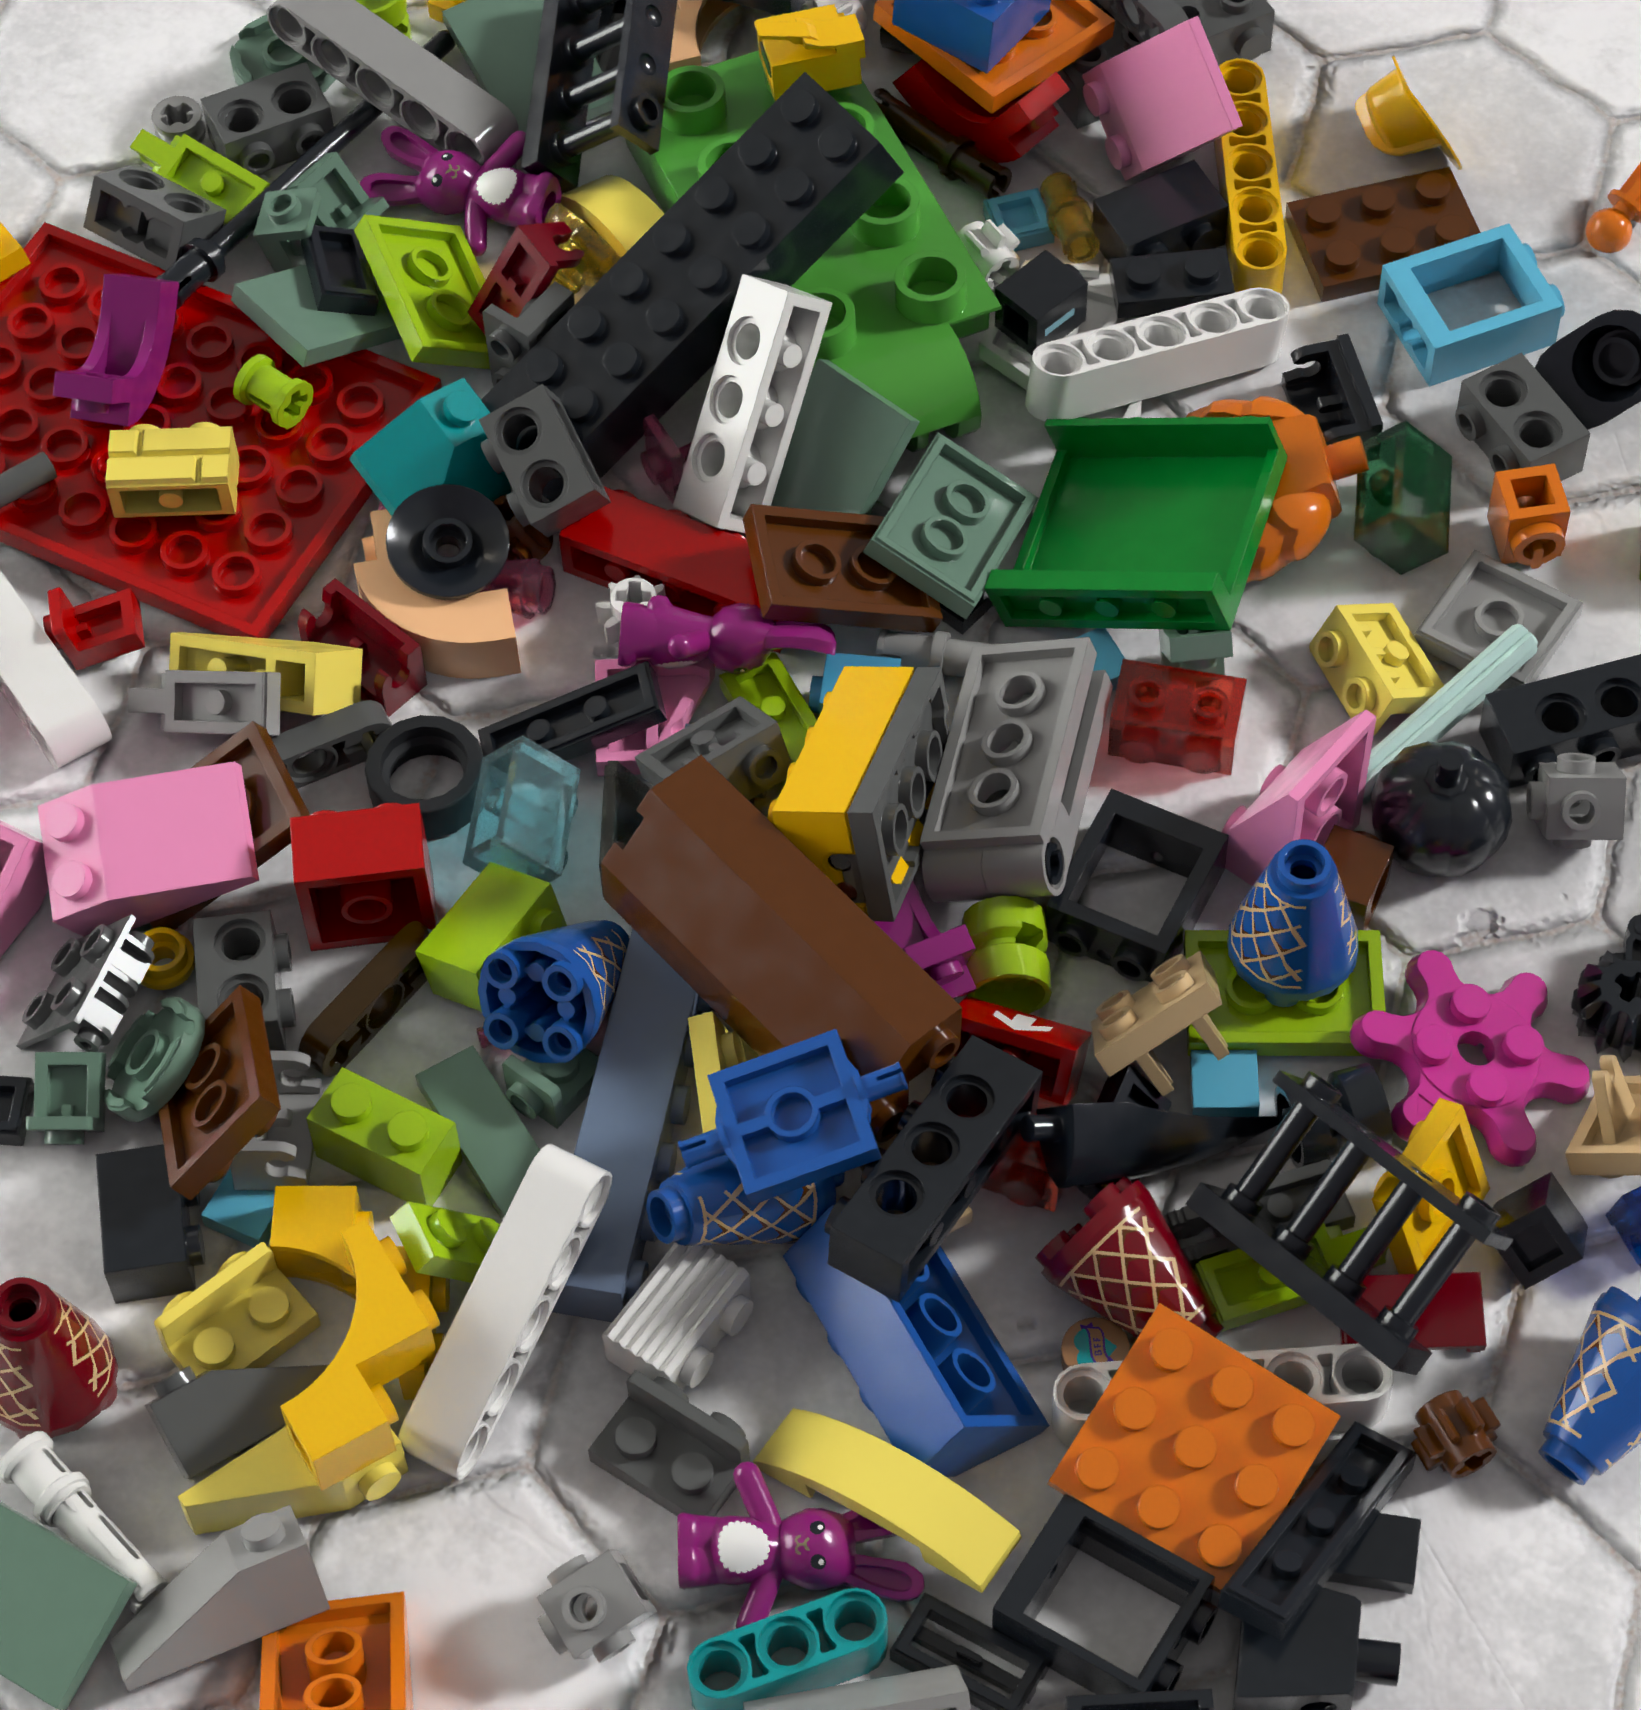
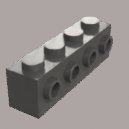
(1232, 28)

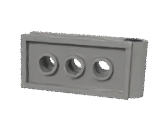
(1015, 771)

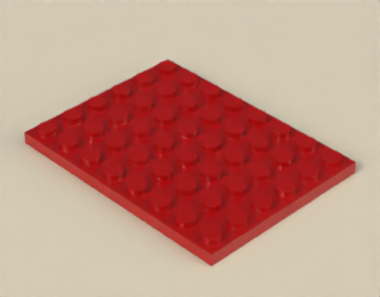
(293, 483)

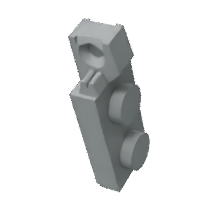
(212, 701)

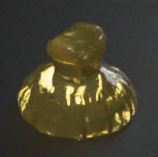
(598, 254)

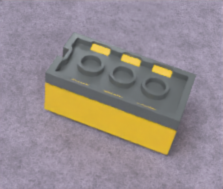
(868, 782)

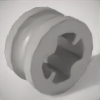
(178, 111)

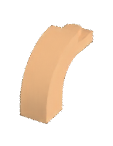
(456, 636)

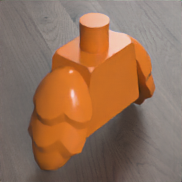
(1308, 486)

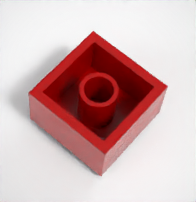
(362, 874)

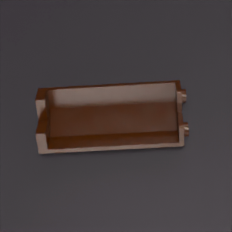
(773, 935)

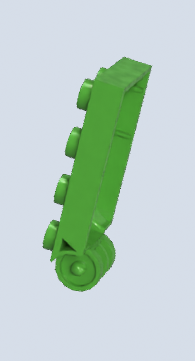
(894, 277)

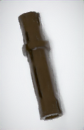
(953, 155)

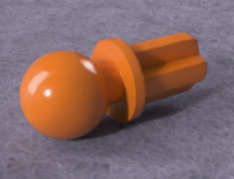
(1611, 228)

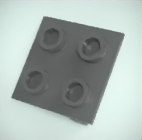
(90, 986)

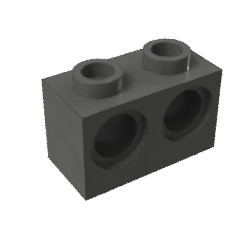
(268, 119)
(149, 214)
(1520, 419)
(552, 455)
(224, 939)

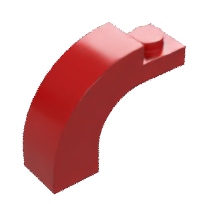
(999, 135)

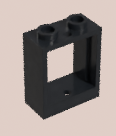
(1157, 839)
(1080, 1527)

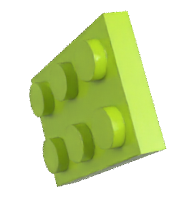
(428, 287)
(1305, 1029)

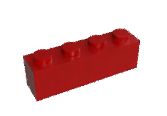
(693, 560)

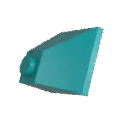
(431, 446)

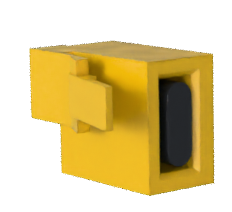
(812, 42)

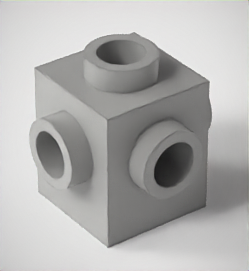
(1578, 800)
(619, 1602)

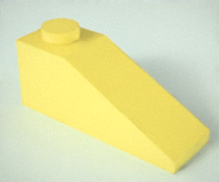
(313, 674)
(276, 1477)

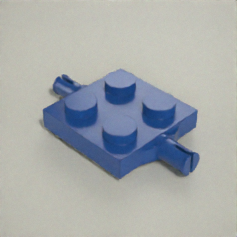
(793, 1116)

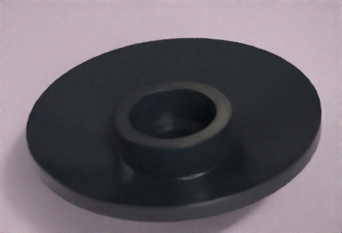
(443, 517)

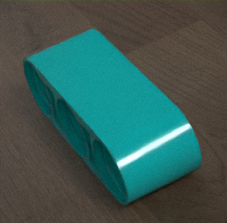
(807, 1627)

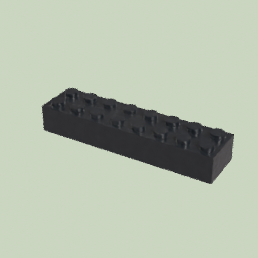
(668, 299)

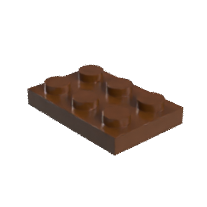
(1361, 228)
(815, 571)
(269, 795)
(224, 1097)

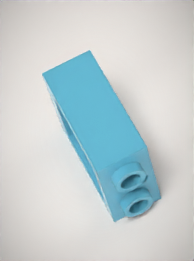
(1450, 354)

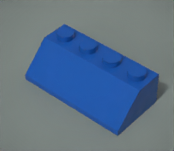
(922, 1362)

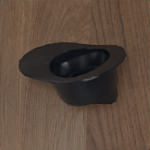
(1597, 367)

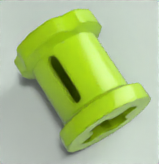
(273, 391)

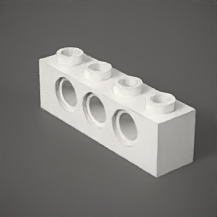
(752, 402)

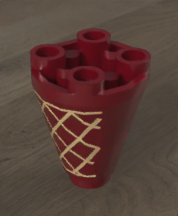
(1127, 1262)
(53, 1362)

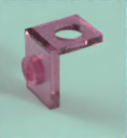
(662, 458)

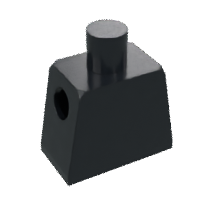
(1314, 1661)

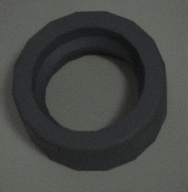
(422, 737)

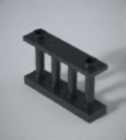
(566, 86)
(1340, 1288)

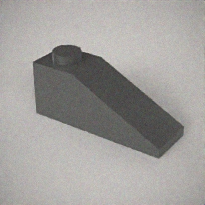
(223, 1410)

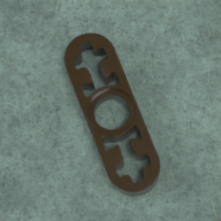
(366, 1003)

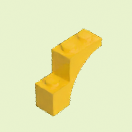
(311, 1247)
(346, 1412)

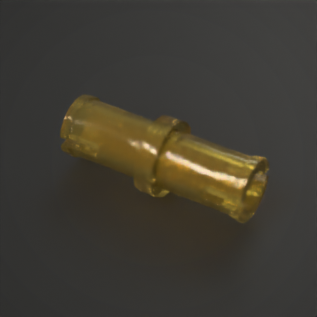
(1069, 217)

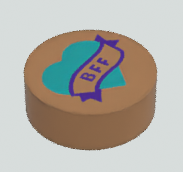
(1092, 1342)

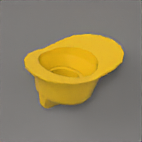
(1397, 120)

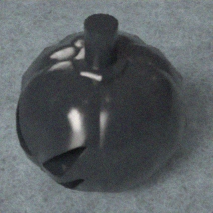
(1441, 808)

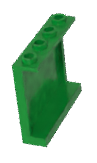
(1144, 524)

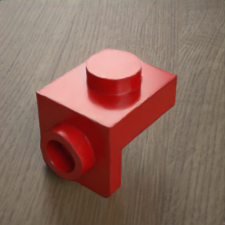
(95, 628)

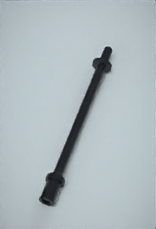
(205, 259)

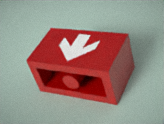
(1042, 1043)

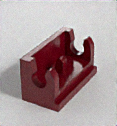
(525, 268)
(390, 658)
(1450, 1320)

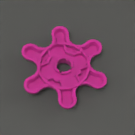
(1466, 1014)

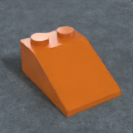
(341, 1658)

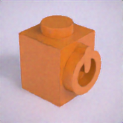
(1528, 515)

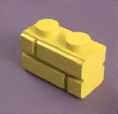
(172, 471)

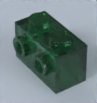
(1404, 499)

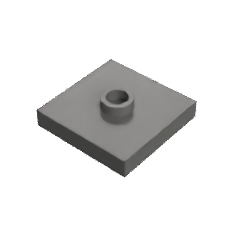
(1486, 602)

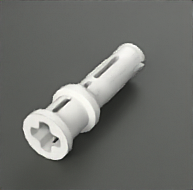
(65, 1502)

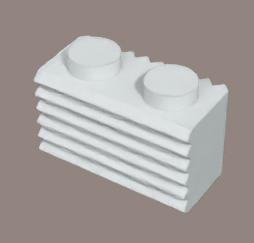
(680, 1316)

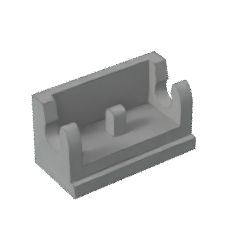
(286, 1150)

